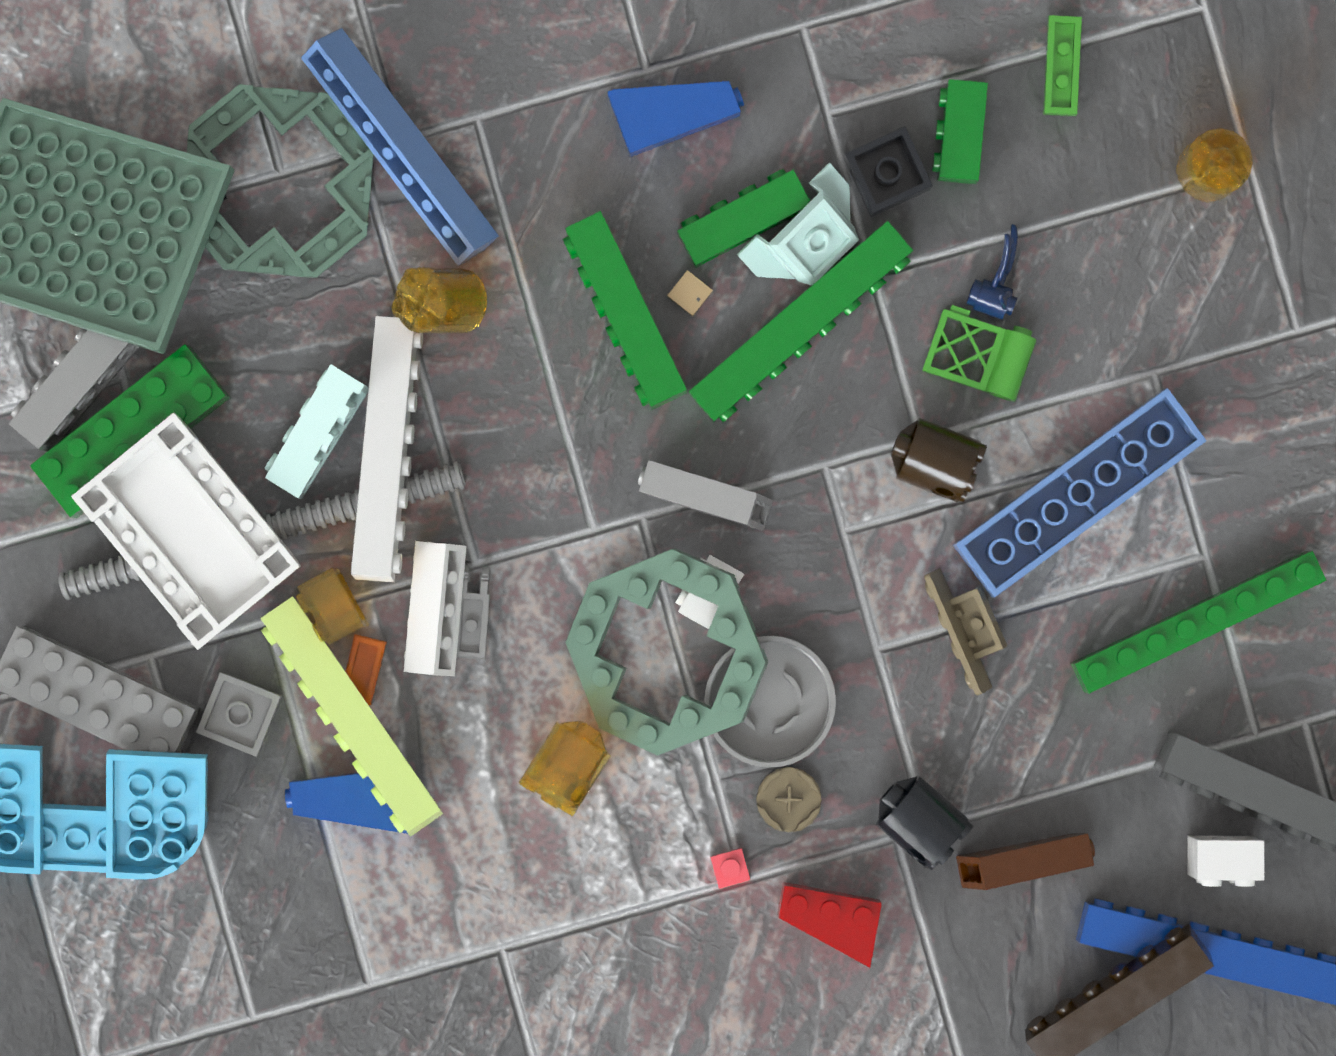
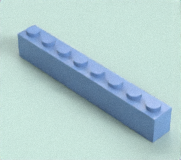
(399, 146)

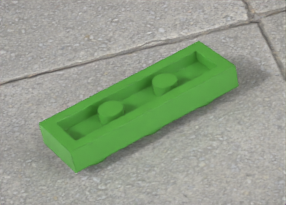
(1062, 65)

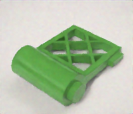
(1007, 357)

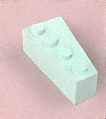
(316, 431)

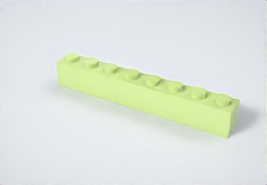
(351, 716)

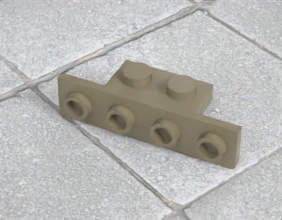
(970, 627)

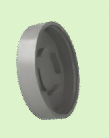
(788, 710)

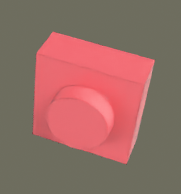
(730, 868)

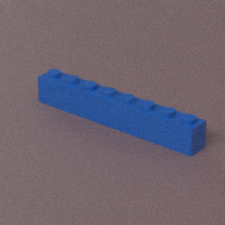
(1232, 957)

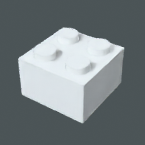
(1225, 858)

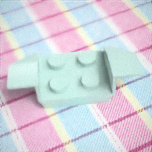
(811, 239)

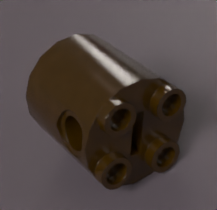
(937, 459)

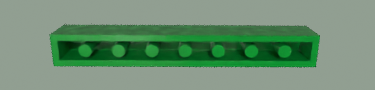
(800, 322)
(1198, 621)

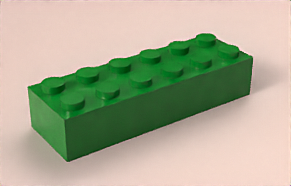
(626, 311)
(174, 386)

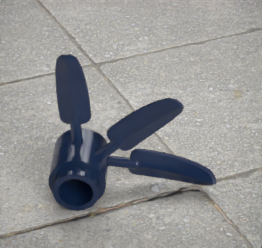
(994, 297)

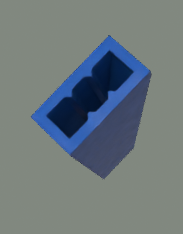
(670, 112)
(339, 800)

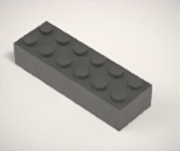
(1248, 787)

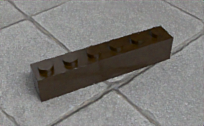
(1120, 995)

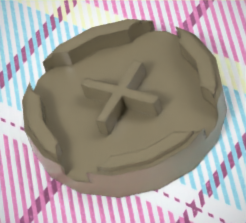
(788, 799)

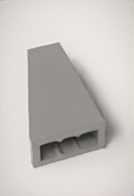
(705, 495)

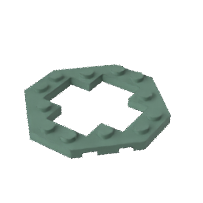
(349, 188)
(730, 626)

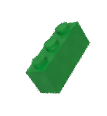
(960, 131)

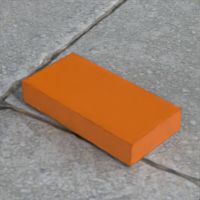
(365, 664)

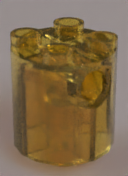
(1214, 165)
(440, 300)
(567, 765)

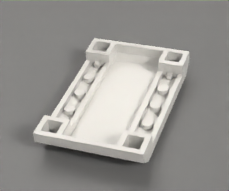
(187, 530)

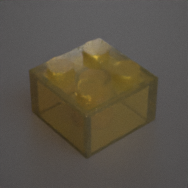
(332, 606)

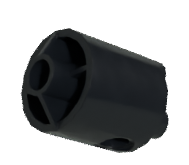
(921, 821)

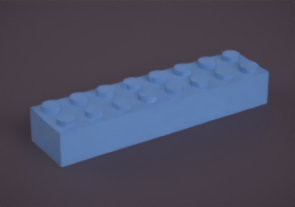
(1079, 492)

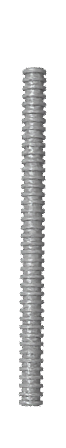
(282, 523)

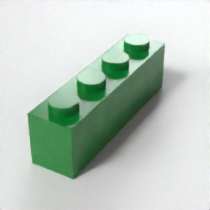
(743, 218)

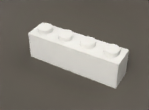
(435, 608)

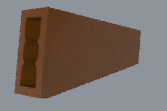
(1025, 861)

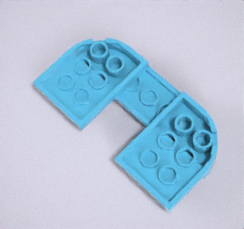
(144, 832)

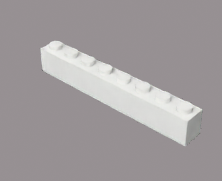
(385, 451)

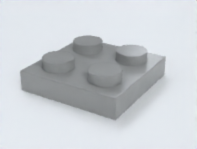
(239, 714)

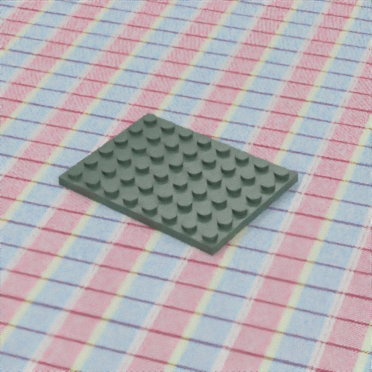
(101, 224)

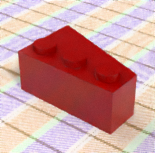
(834, 918)

